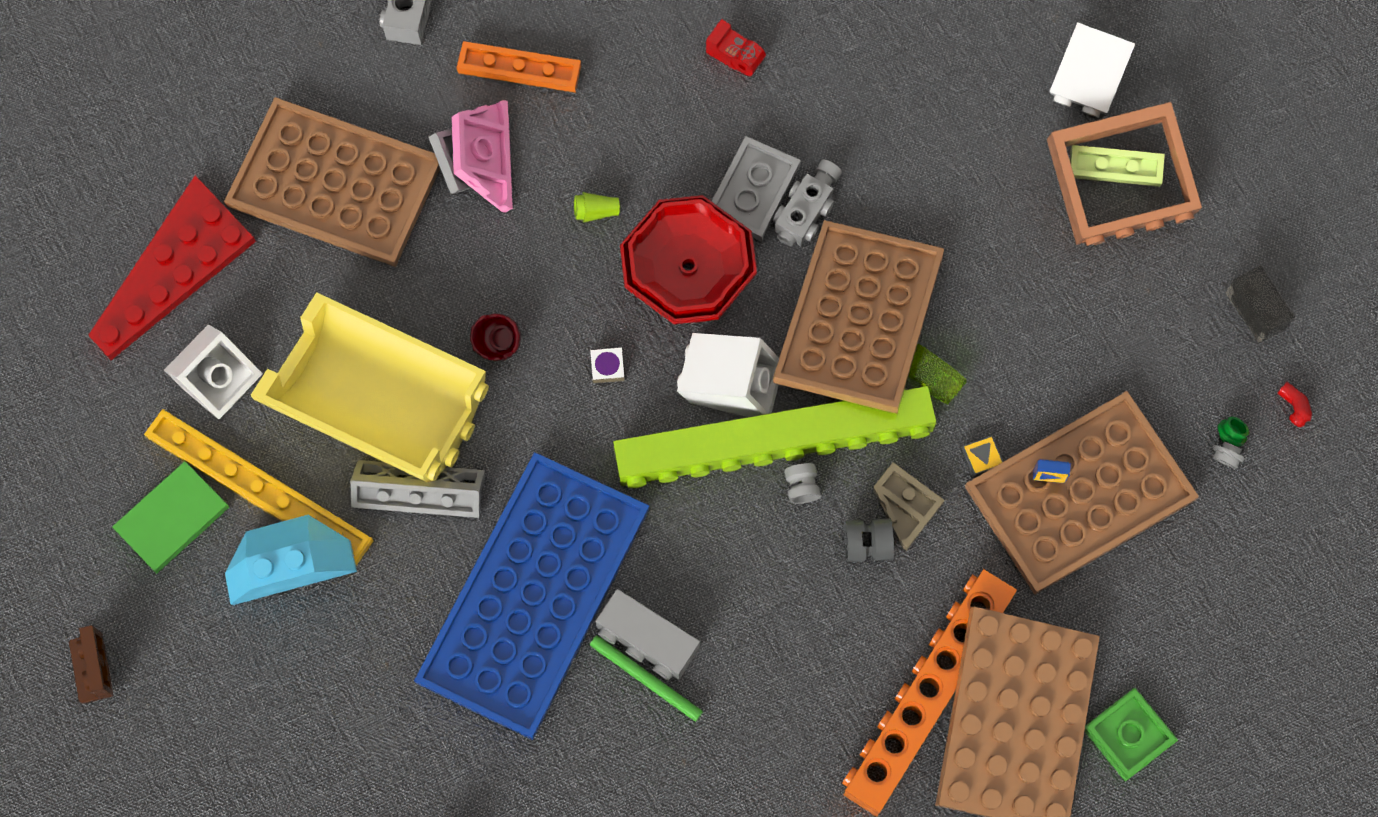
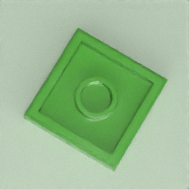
(1130, 734)

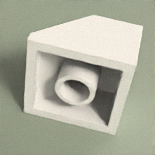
(213, 371)

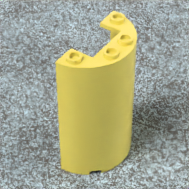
(376, 389)

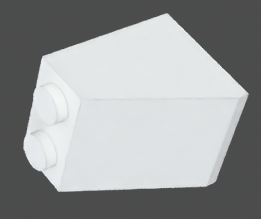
(1091, 70)
(729, 374)

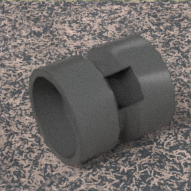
(880, 540)

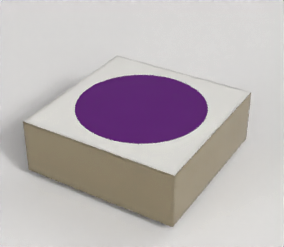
(607, 365)

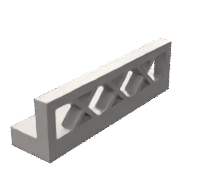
(414, 495)

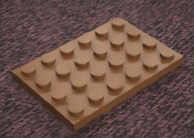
(334, 181)
(859, 316)
(1115, 490)
(1017, 717)

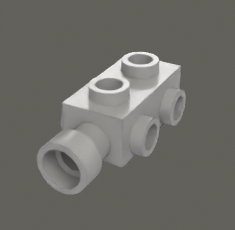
(807, 207)

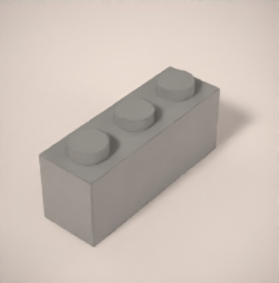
(647, 636)

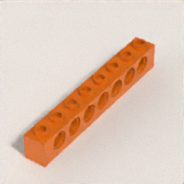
(873, 795)

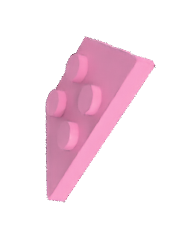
(483, 152)

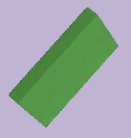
(170, 517)

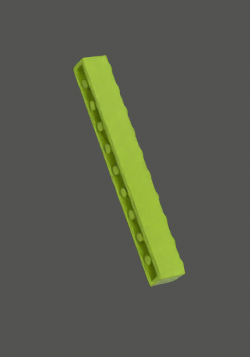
(769, 438)

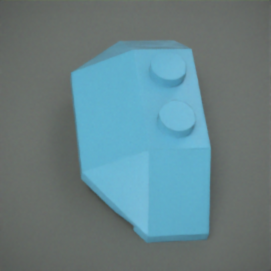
(287, 558)

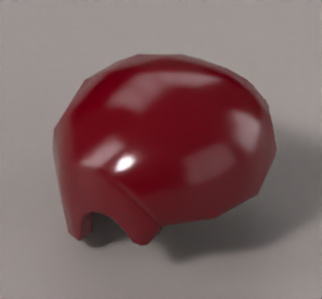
(495, 337)

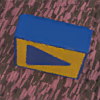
(1051, 471)

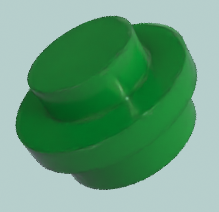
(1233, 431)

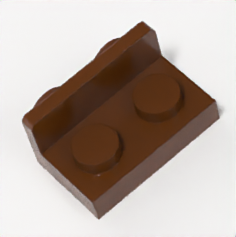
(90, 665)

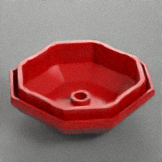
(683, 233)

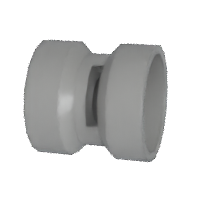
(802, 483)

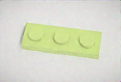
(1117, 165)

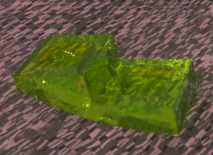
(935, 373)

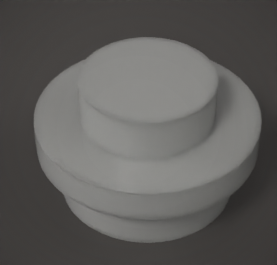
(1228, 455)

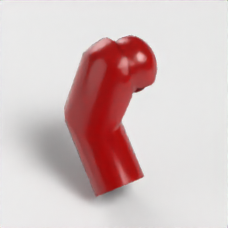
(1300, 403)

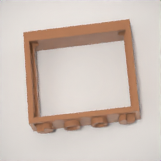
(1111, 126)

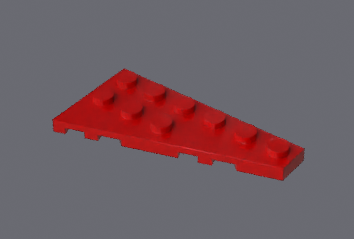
(182, 256)

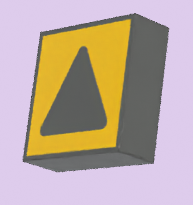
(981, 455)

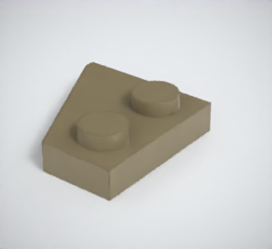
(906, 503)

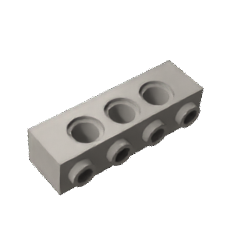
(405, 25)

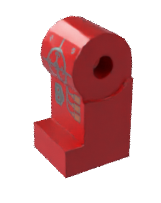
(734, 49)

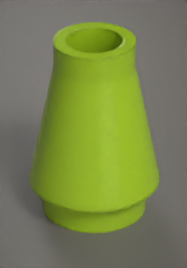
(593, 207)

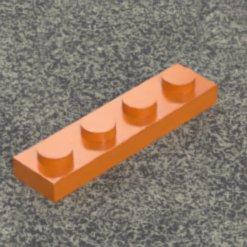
(519, 66)

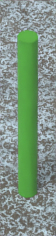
(646, 678)

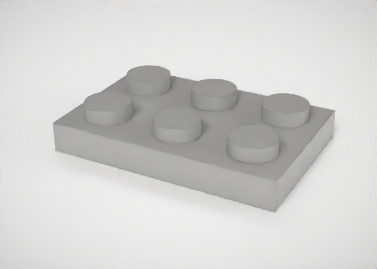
(756, 185)

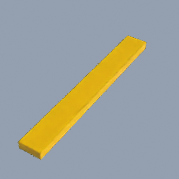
(246, 478)

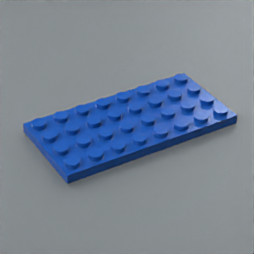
(532, 595)

